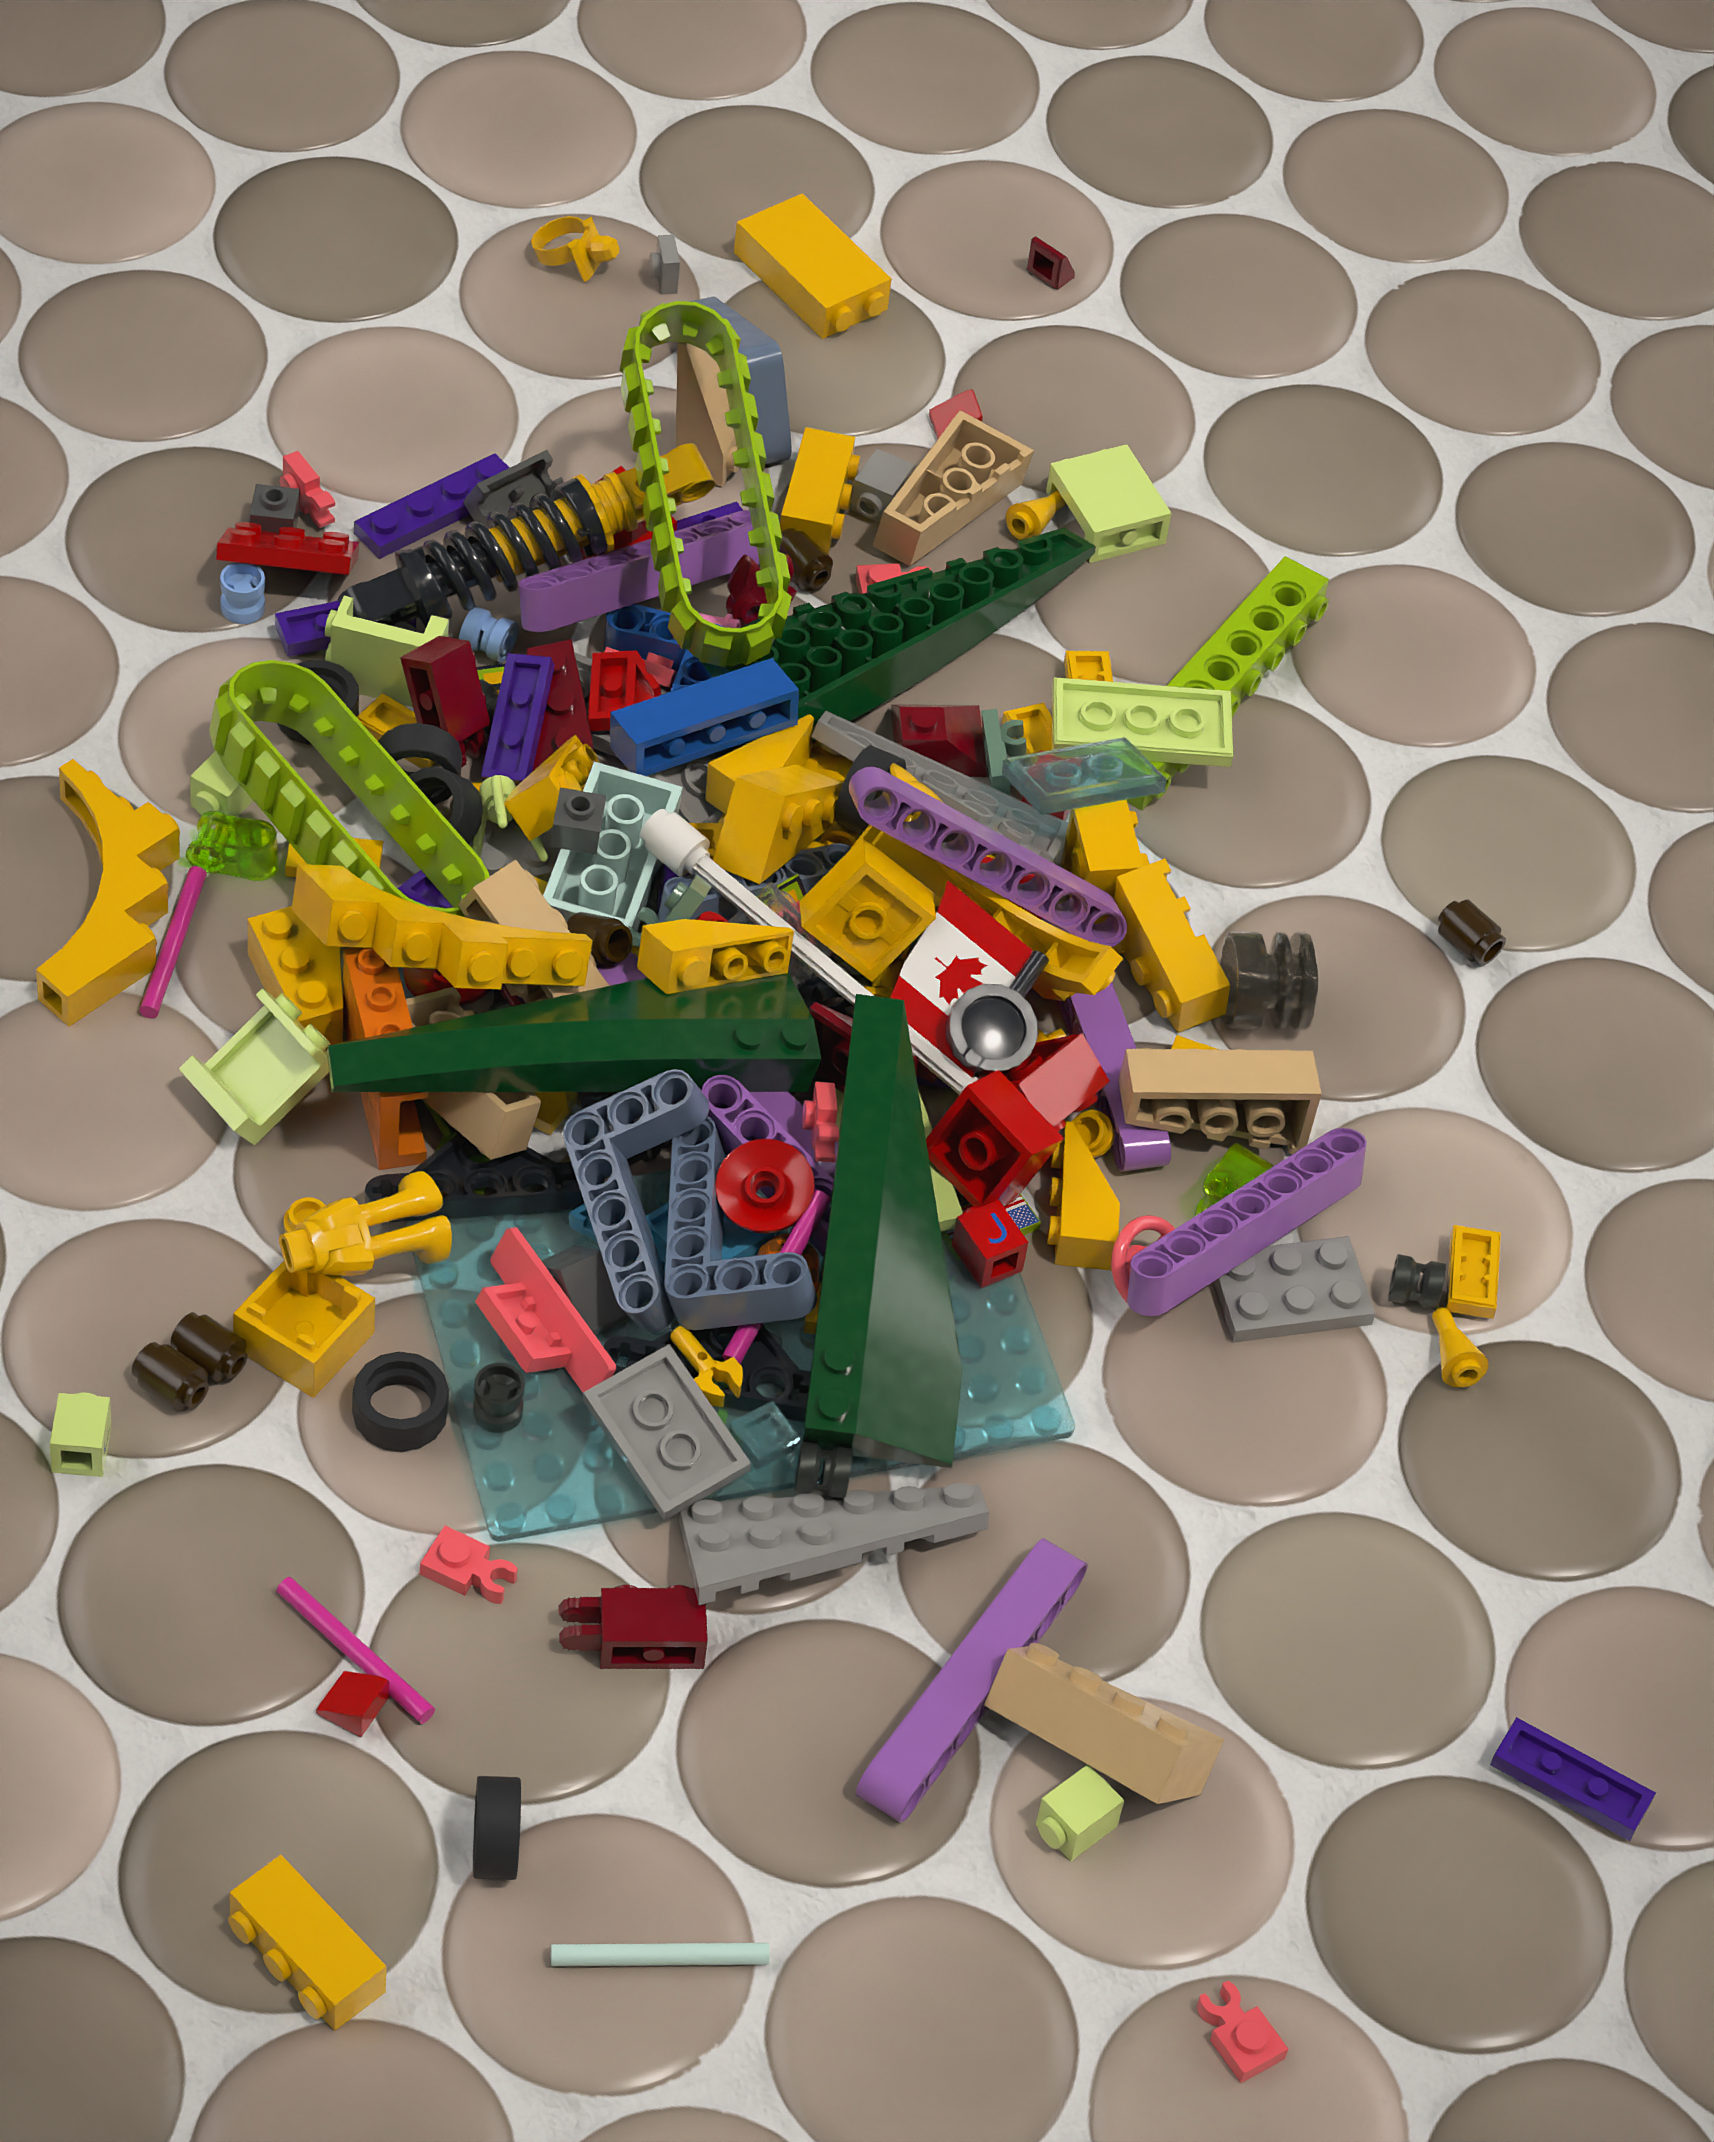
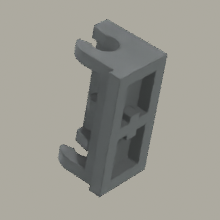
(511, 487)

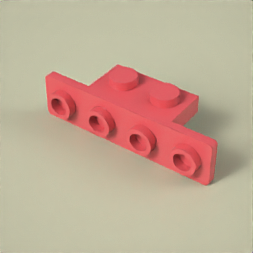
(538, 1317)

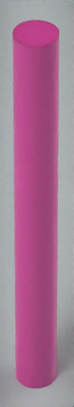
(173, 942)
(795, 1243)
(354, 1648)

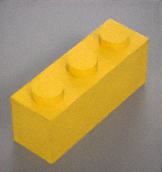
(820, 486)
(306, 1943)

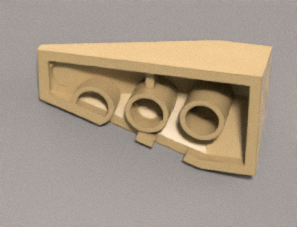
(702, 411)

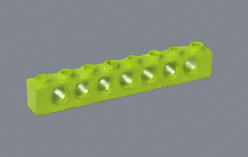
(1252, 642)

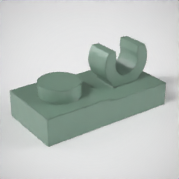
(999, 744)
(681, 902)

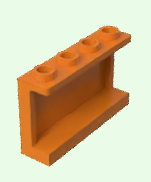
(371, 1007)

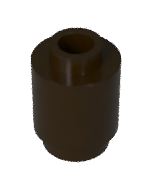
(809, 560)
(1471, 931)
(609, 936)
(210, 1346)
(170, 1376)

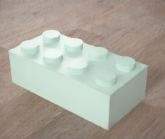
(623, 871)

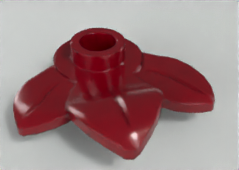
(745, 593)

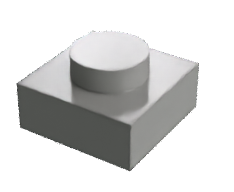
(665, 264)

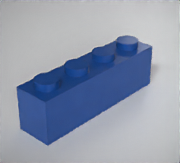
(704, 718)

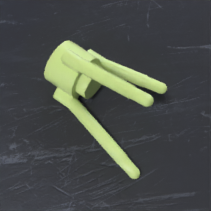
(493, 795)

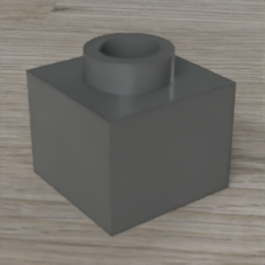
(274, 507)
(578, 821)

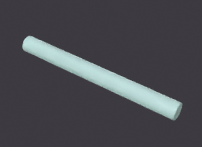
(660, 1954)

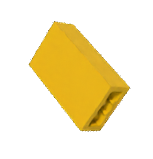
(812, 266)

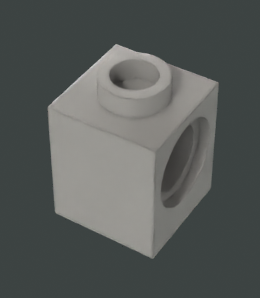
(879, 483)

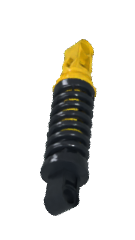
(517, 544)

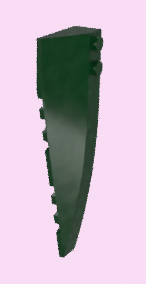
(911, 625)
(597, 1043)
(885, 1316)

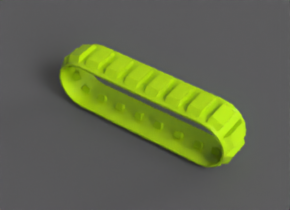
(710, 332)
(306, 703)

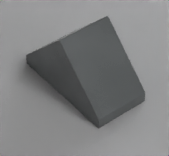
(587, 1285)

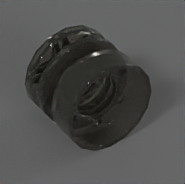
(1276, 980)

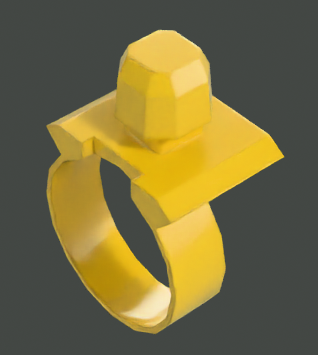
(586, 251)

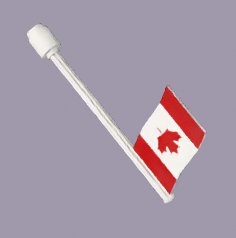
(952, 955)

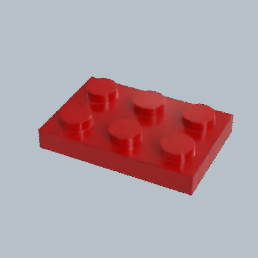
(288, 548)

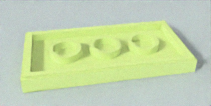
(1158, 720)

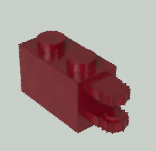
(448, 691)
(638, 1627)

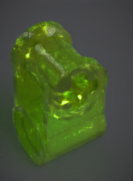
(237, 846)
(1232, 1172)

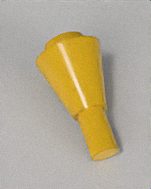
(1032, 516)
(1460, 1359)

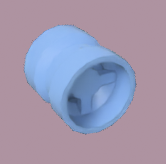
(242, 592)
(489, 634)

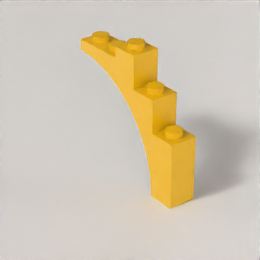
(409, 935)
(114, 941)
(1073, 962)

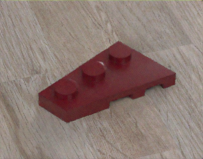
(565, 706)

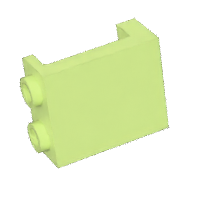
(1111, 501)
(374, 650)
(262, 1068)

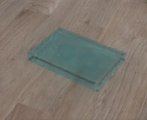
(1083, 775)

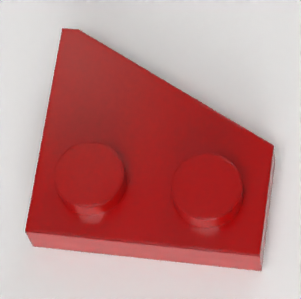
(617, 682)

